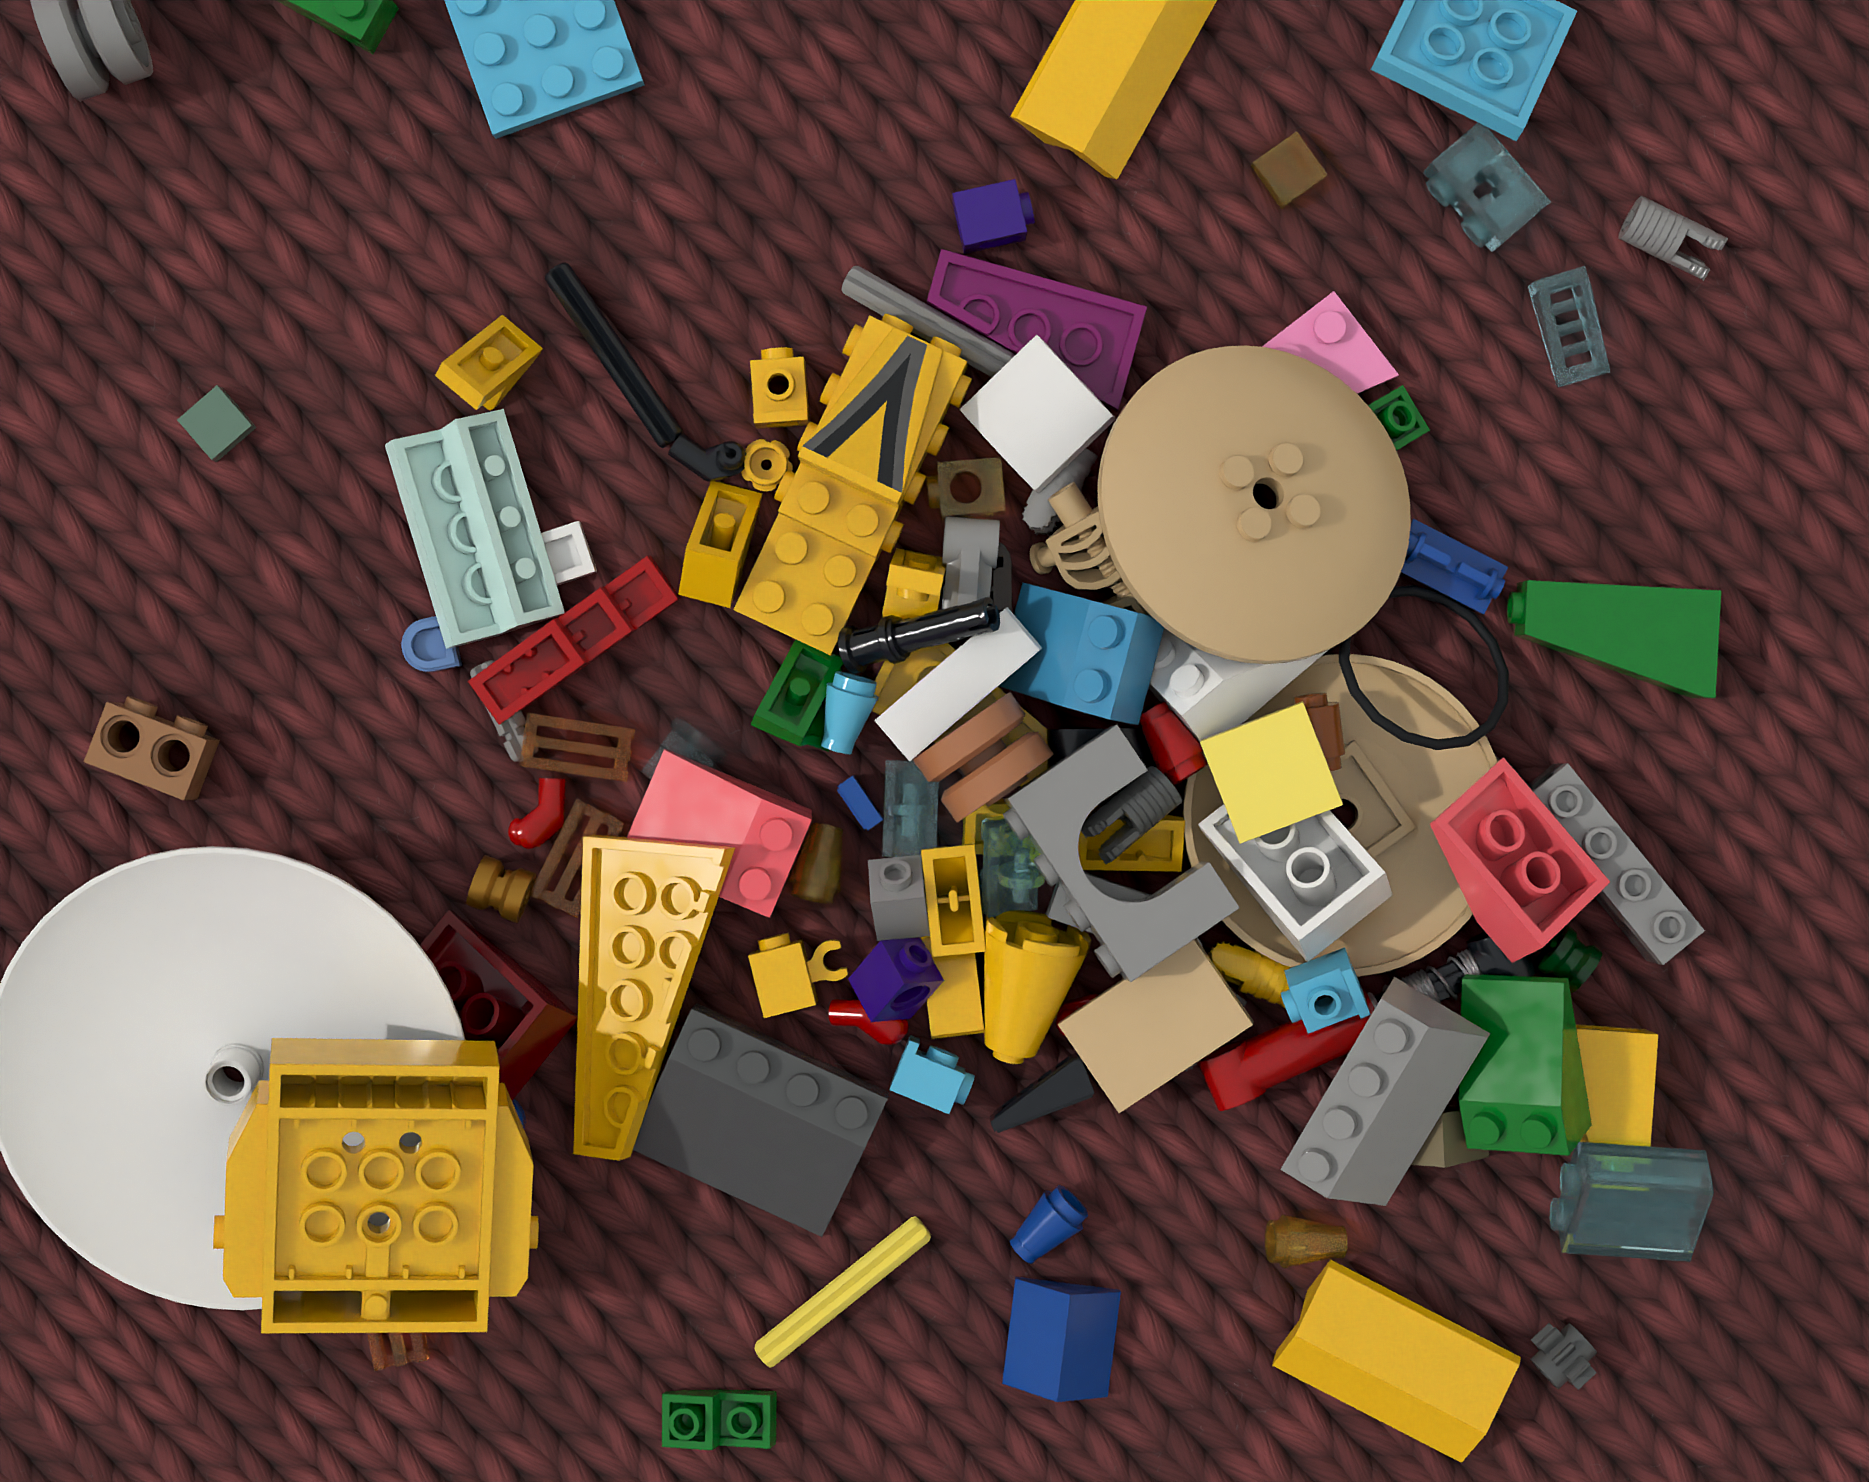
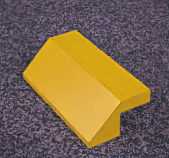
(1108, 75)
(1397, 1361)

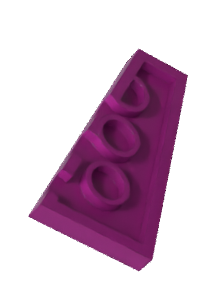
(1011, 307)

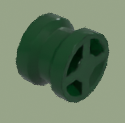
(1568, 958)

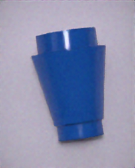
(1049, 1224)

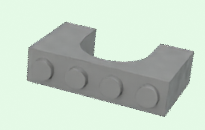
(1133, 932)

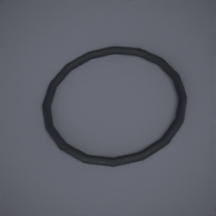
(1397, 731)

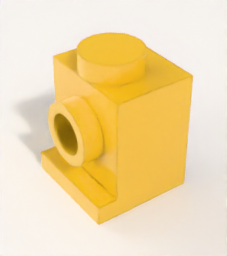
(787, 408)

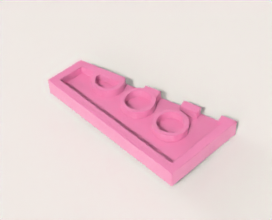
(1337, 343)

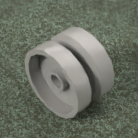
(90, 41)

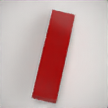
(574, 639)

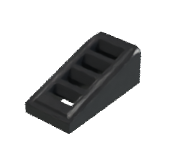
(1054, 1090)

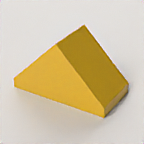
(953, 900)

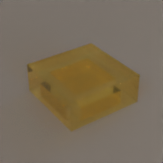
(1289, 170)

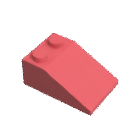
(712, 808)
(1515, 862)

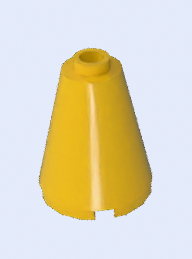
(1026, 980)

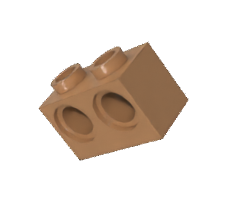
(150, 760)

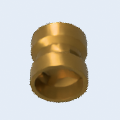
(501, 889)

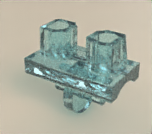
(908, 810)
(1008, 871)

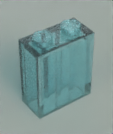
(1632, 1201)

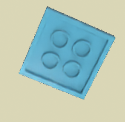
(1477, 55)
(542, 57)

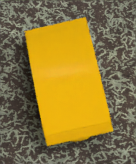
(956, 1003)

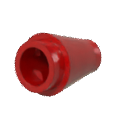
(1172, 744)

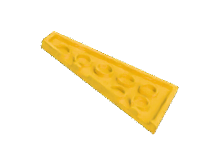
(638, 948)

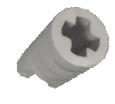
(1662, 232)
(1039, 513)

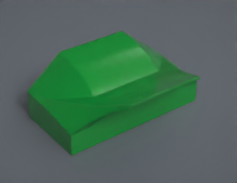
(797, 696)

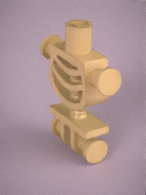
(1068, 550)

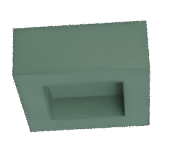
(216, 423)

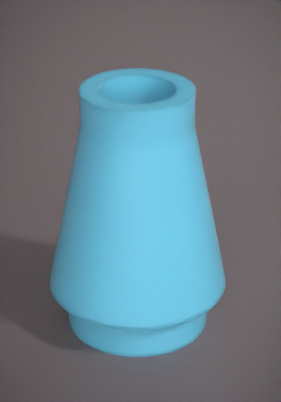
(847, 710)

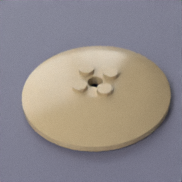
(1200, 545)
(1394, 797)

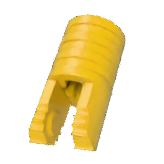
(1251, 971)

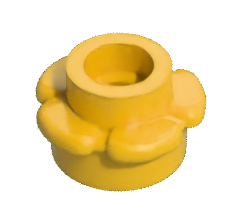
(758, 452)

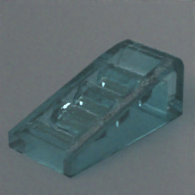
(1545, 312)

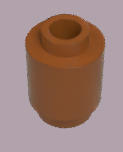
(1327, 725)

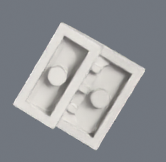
(1037, 414)

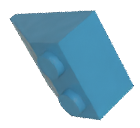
(1090, 654)

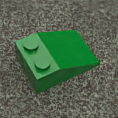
(1529, 1075)

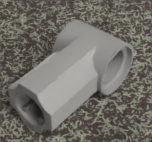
(969, 556)

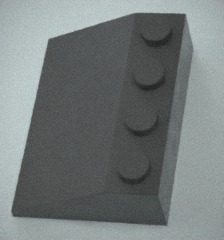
(759, 1119)

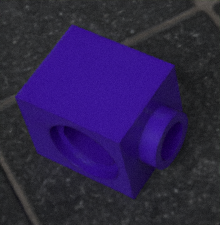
(992, 215)
(895, 979)

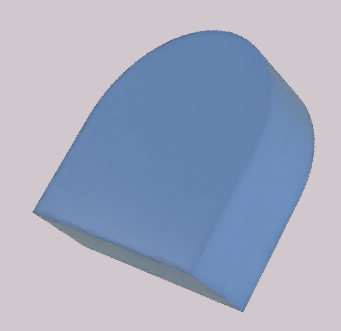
(425, 647)

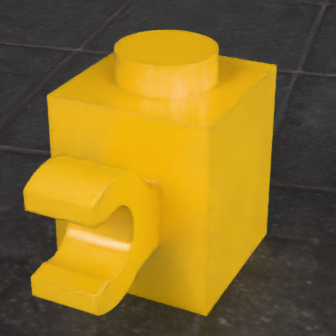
(786, 975)

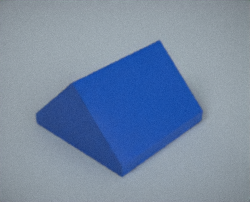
(1061, 1339)

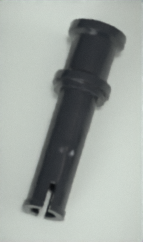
(897, 637)

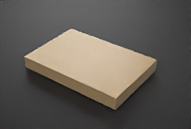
(1155, 1025)

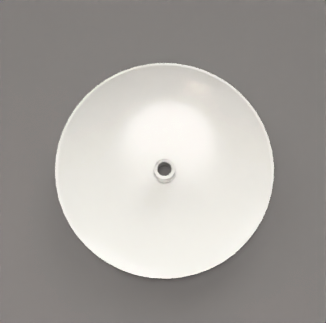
(135, 1008)

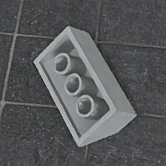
(1385, 1098)

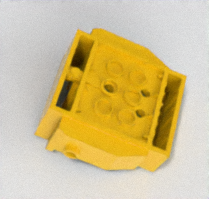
(305, 1196)

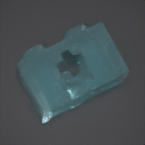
(1470, 163)

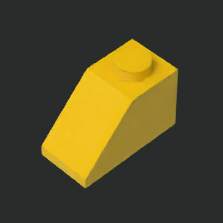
(719, 544)

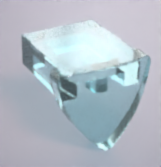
(689, 742)

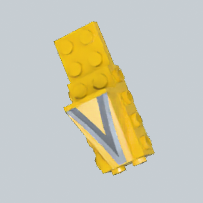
(853, 479)

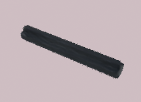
(613, 354)

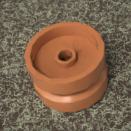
(984, 758)

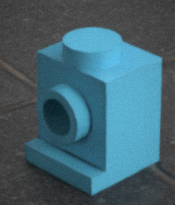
(1329, 976)
(931, 1077)

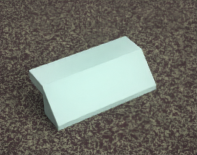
(474, 529)

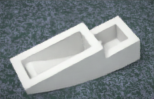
(957, 685)

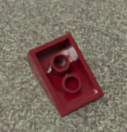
(497, 999)

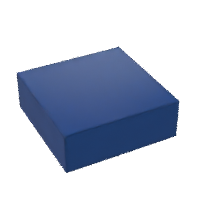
(859, 803)

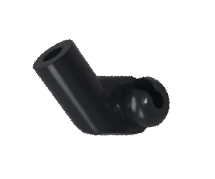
(709, 463)

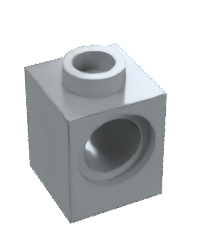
(898, 897)

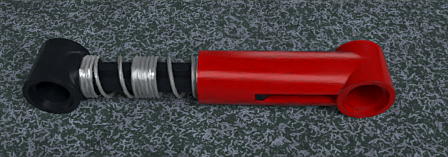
(1253, 1065)

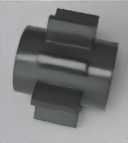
(1563, 1356)

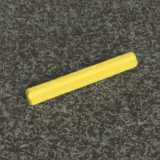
(842, 1291)

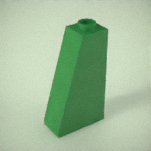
(1635, 630)

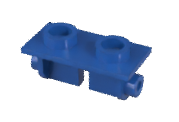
(1452, 568)

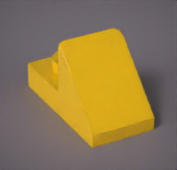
(489, 364)
(913, 584)

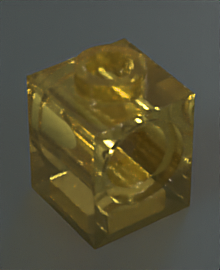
(985, 471)

